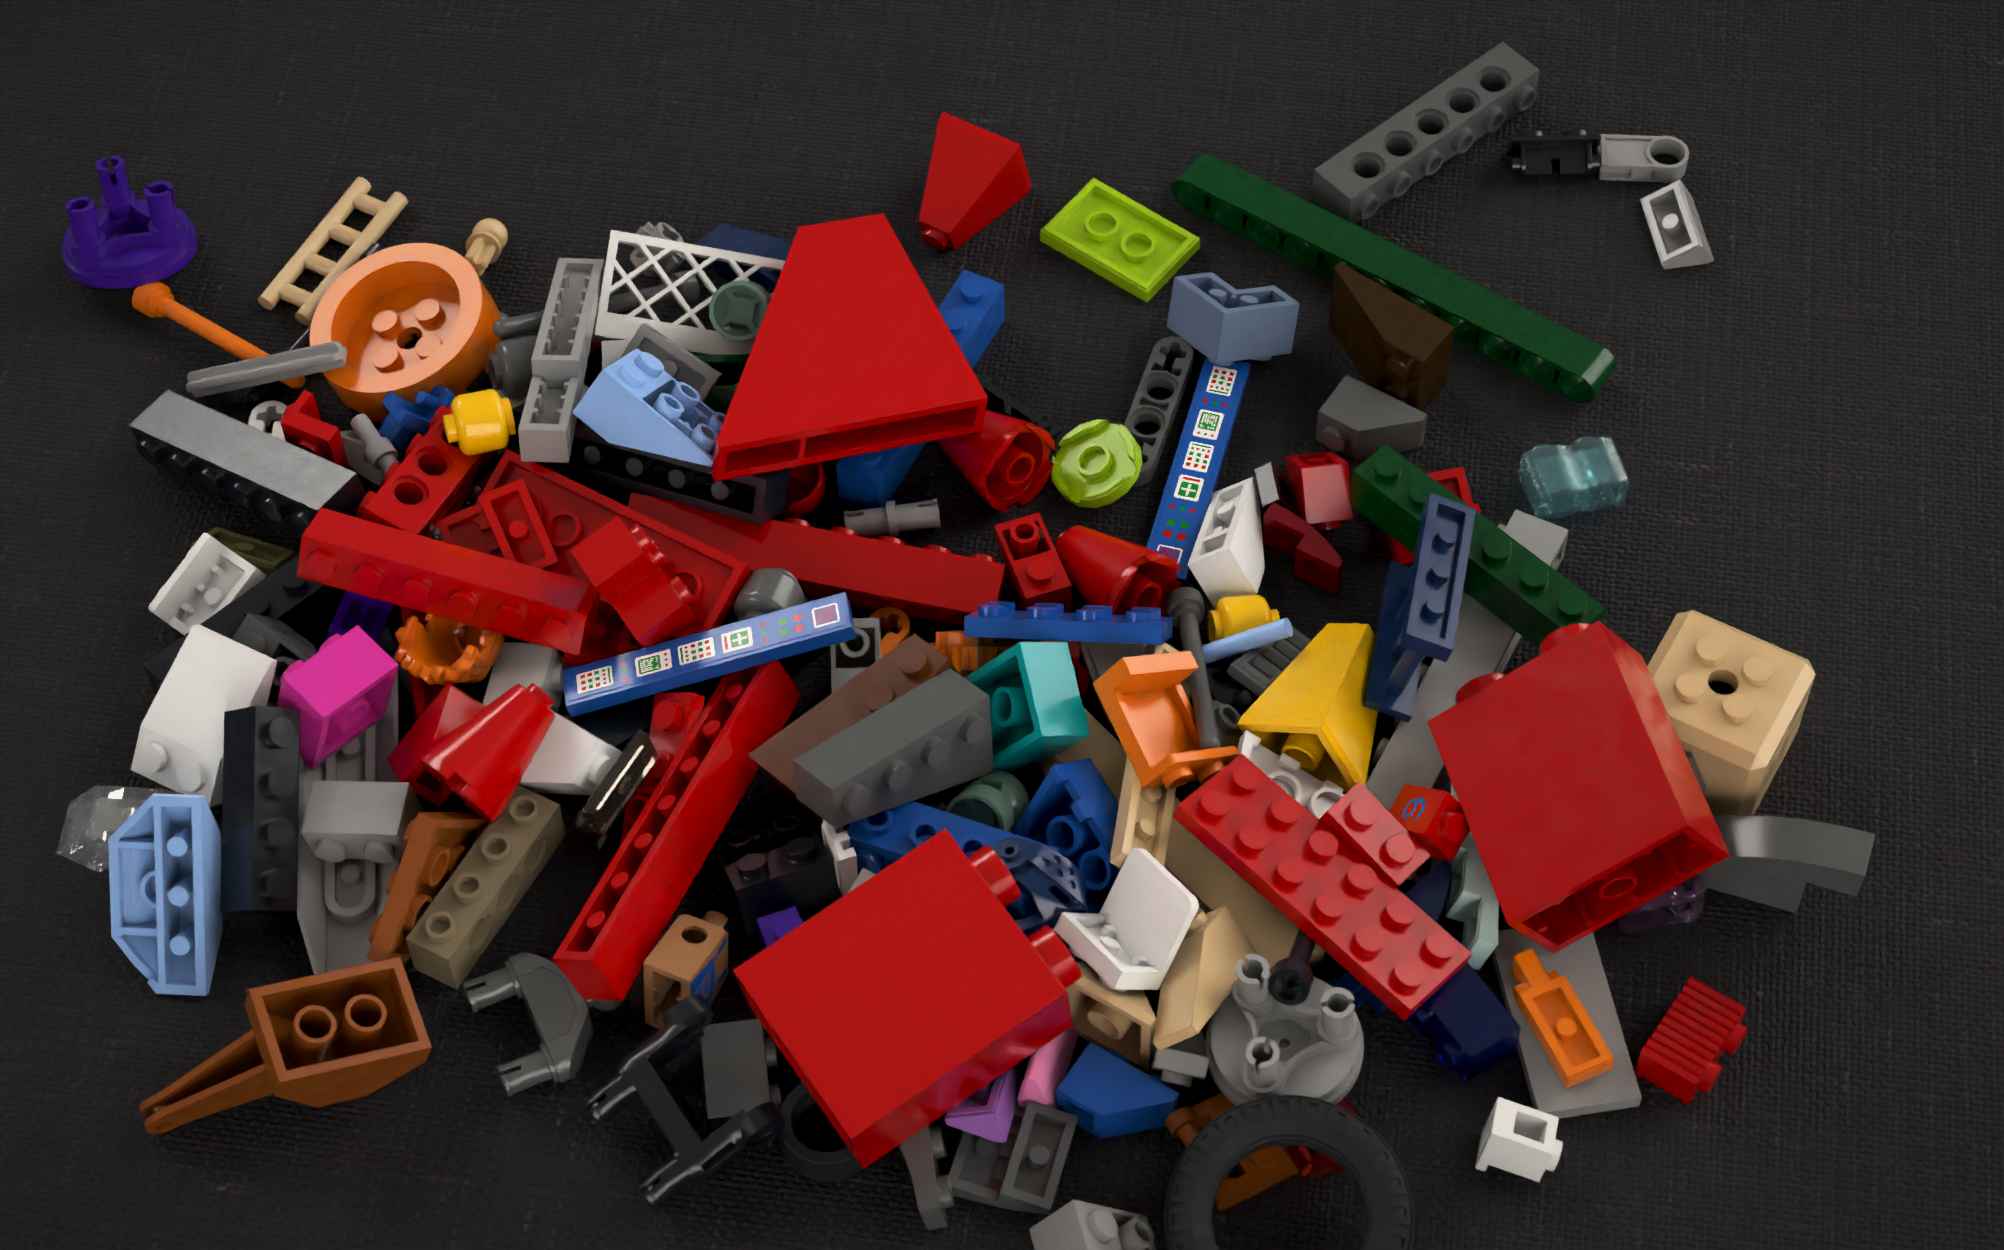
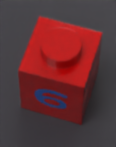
(1432, 820)

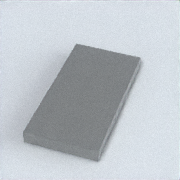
(1587, 977)

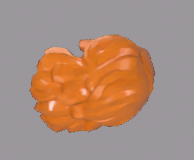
(446, 650)

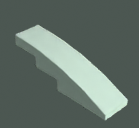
(1471, 898)

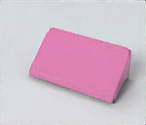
(1047, 1070)

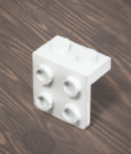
(1136, 928)

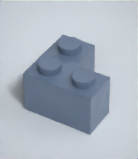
(1231, 322)

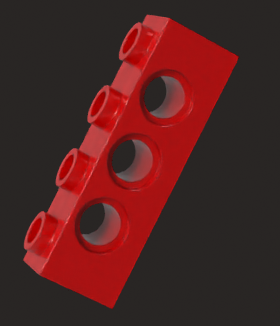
(425, 482)

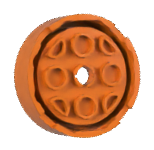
(387, 300)

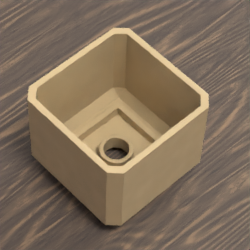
(1745, 727)

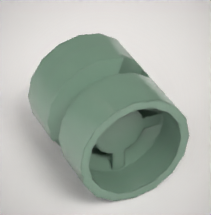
(739, 309)
(992, 800)

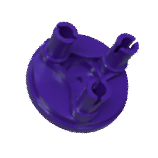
(126, 238)

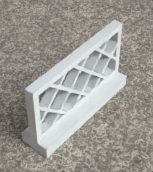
(693, 339)

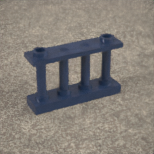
(1420, 607)

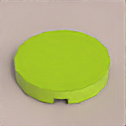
(1096, 464)

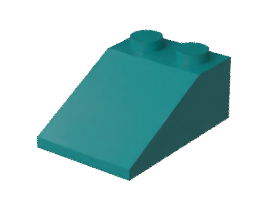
(1032, 704)

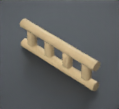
(332, 227)

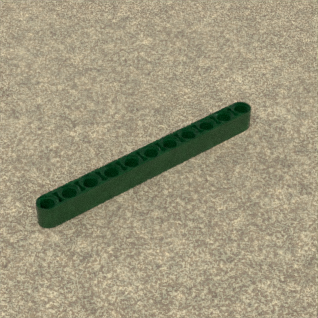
(1322, 240)

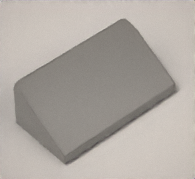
(1676, 227)

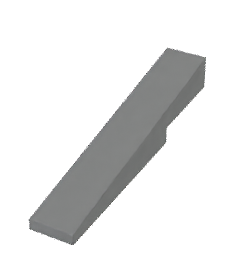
(560, 361)

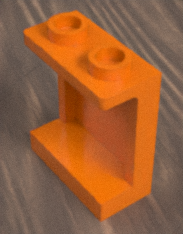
(1158, 720)

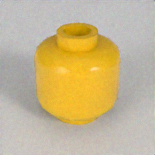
(480, 422)
(1238, 615)

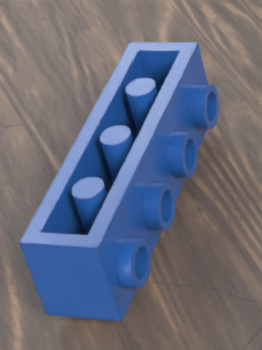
(897, 831)

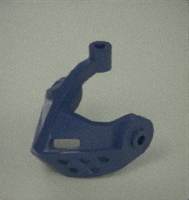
(1038, 869)

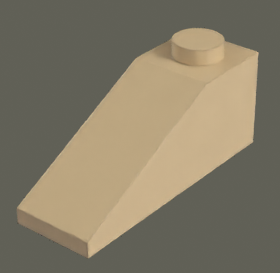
(1199, 976)

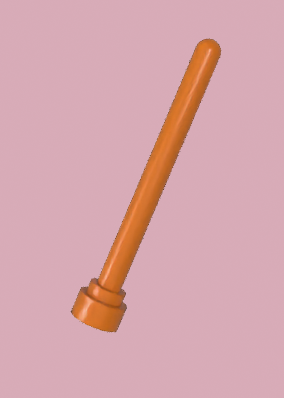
(157, 301)

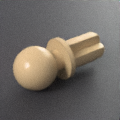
(485, 244)

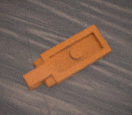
(1559, 1021)

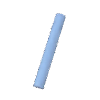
(1247, 640)

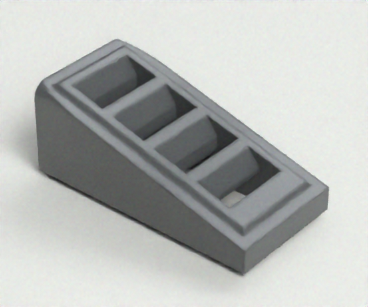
(1264, 664)

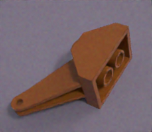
(308, 1044)

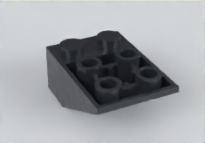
(774, 862)

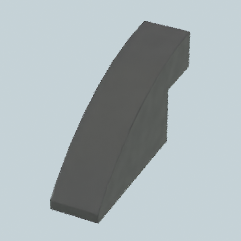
(1779, 855)

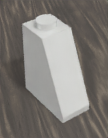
(568, 761)

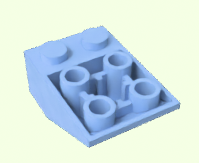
(650, 411)

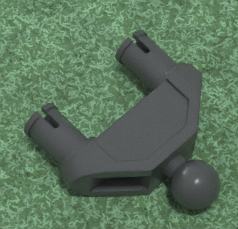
(556, 1012)

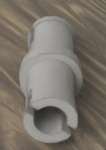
(894, 518)

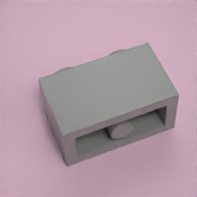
(359, 819)

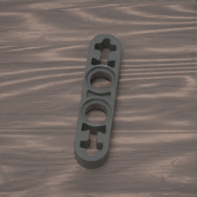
(1159, 411)

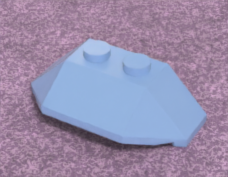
(168, 892)

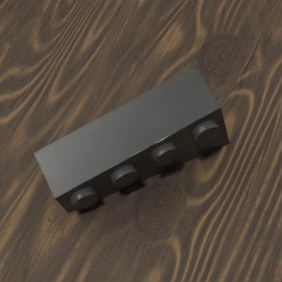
(899, 752)

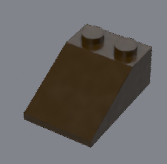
(1390, 338)

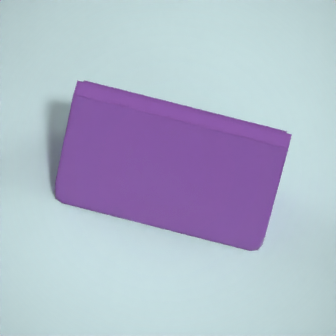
(990, 1109)

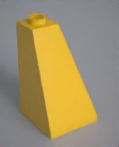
(1318, 707)

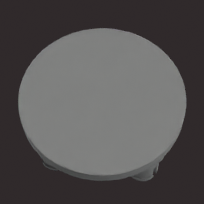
(1280, 1048)

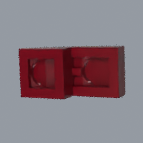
(1313, 555)

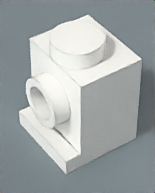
(1519, 1140)

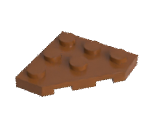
(432, 853)

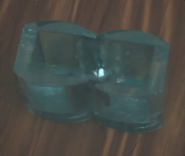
(1573, 477)

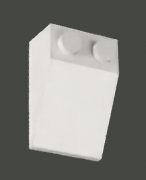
(184, 727)

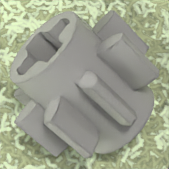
(669, 262)

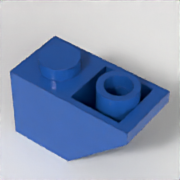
(1114, 1095)

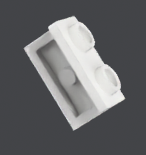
(203, 584)

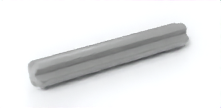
(267, 369)

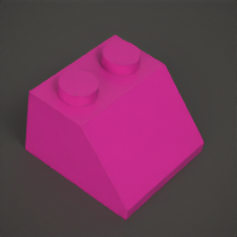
(338, 693)

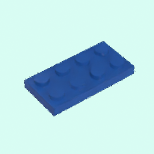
(1050, 622)

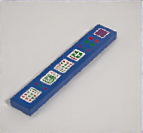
(1198, 461)
(708, 654)

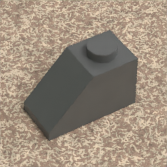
(1363, 420)

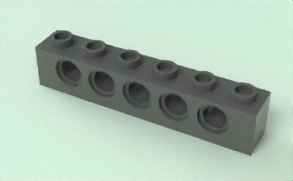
(1425, 134)

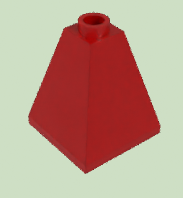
(969, 182)

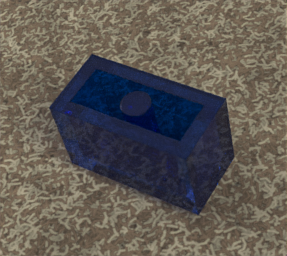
(1467, 1025)

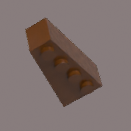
(873, 688)

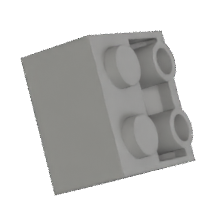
(1092, 1227)

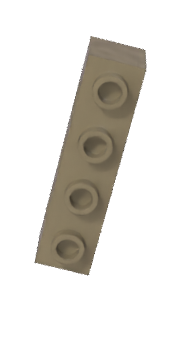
(486, 888)

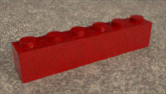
(448, 581)

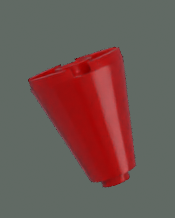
(1004, 460)
(1116, 570)
(492, 750)

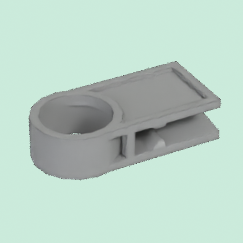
(1631, 158)

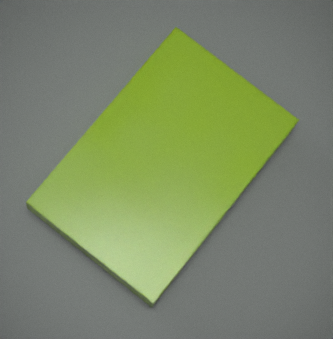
(1120, 240)

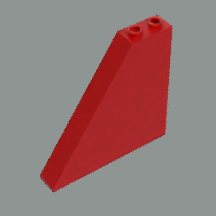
(846, 359)

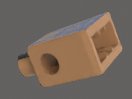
(686, 963)

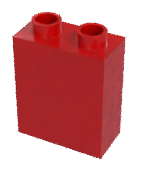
(1575, 786)
(910, 993)

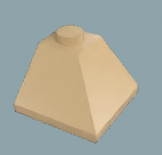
(1113, 1018)

